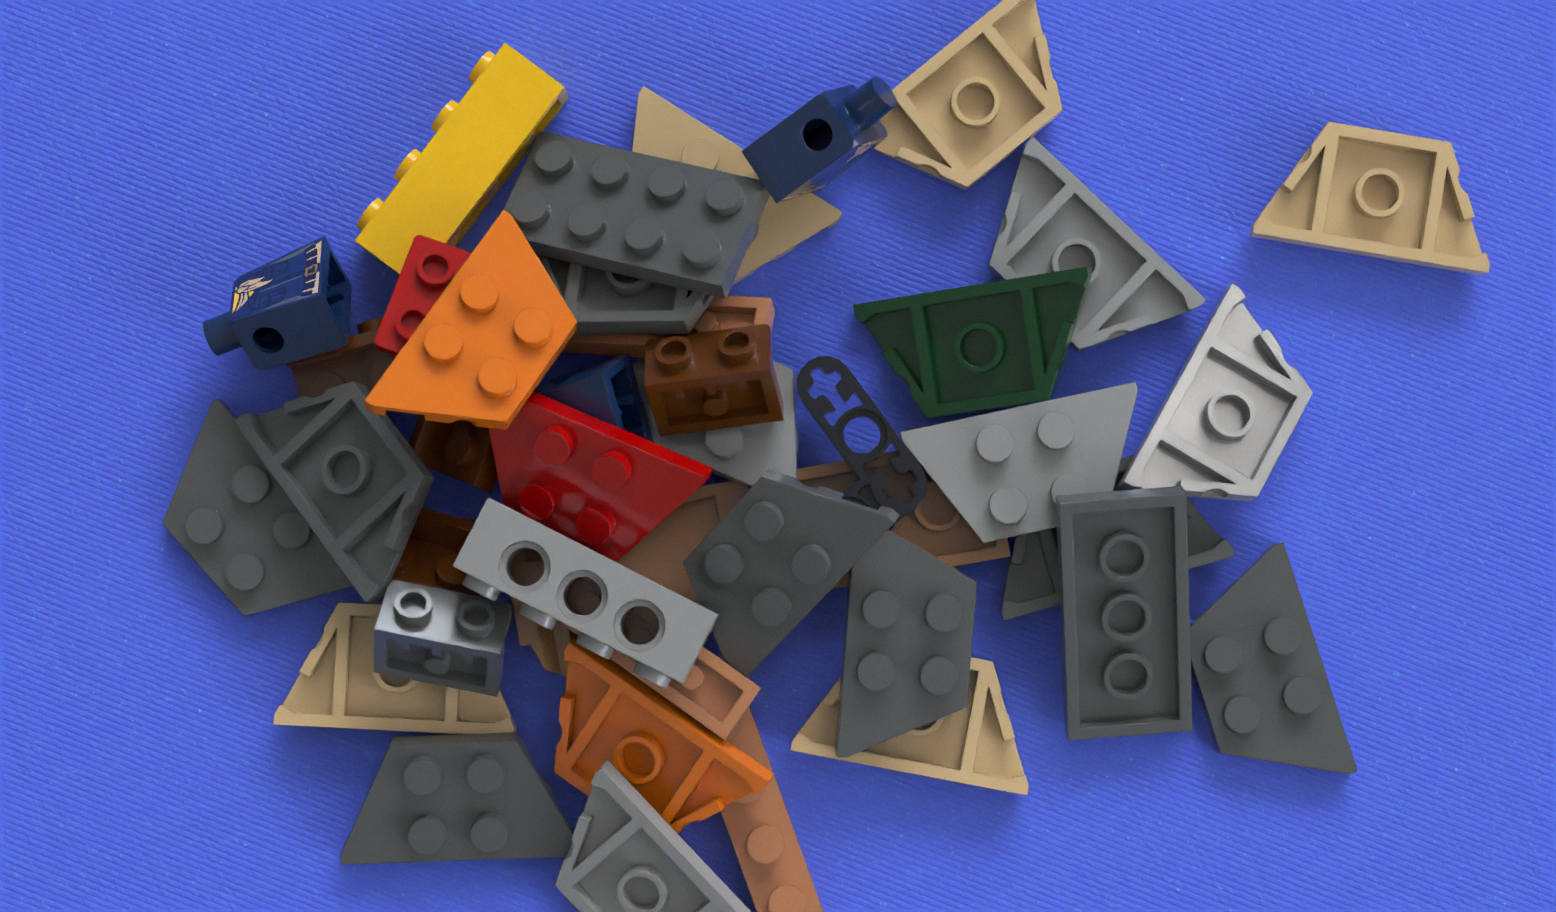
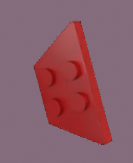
(589, 476)

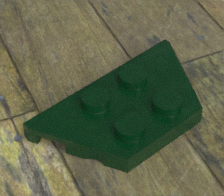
(980, 341)

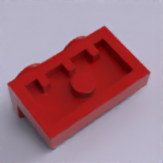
(420, 284)

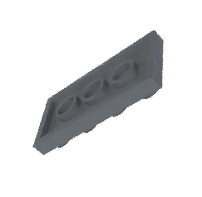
(636, 213)
(1124, 612)

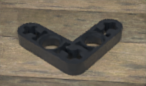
(867, 489)

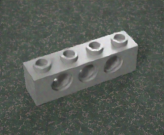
(503, 533)

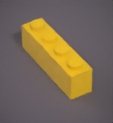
(467, 158)

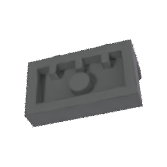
(441, 637)

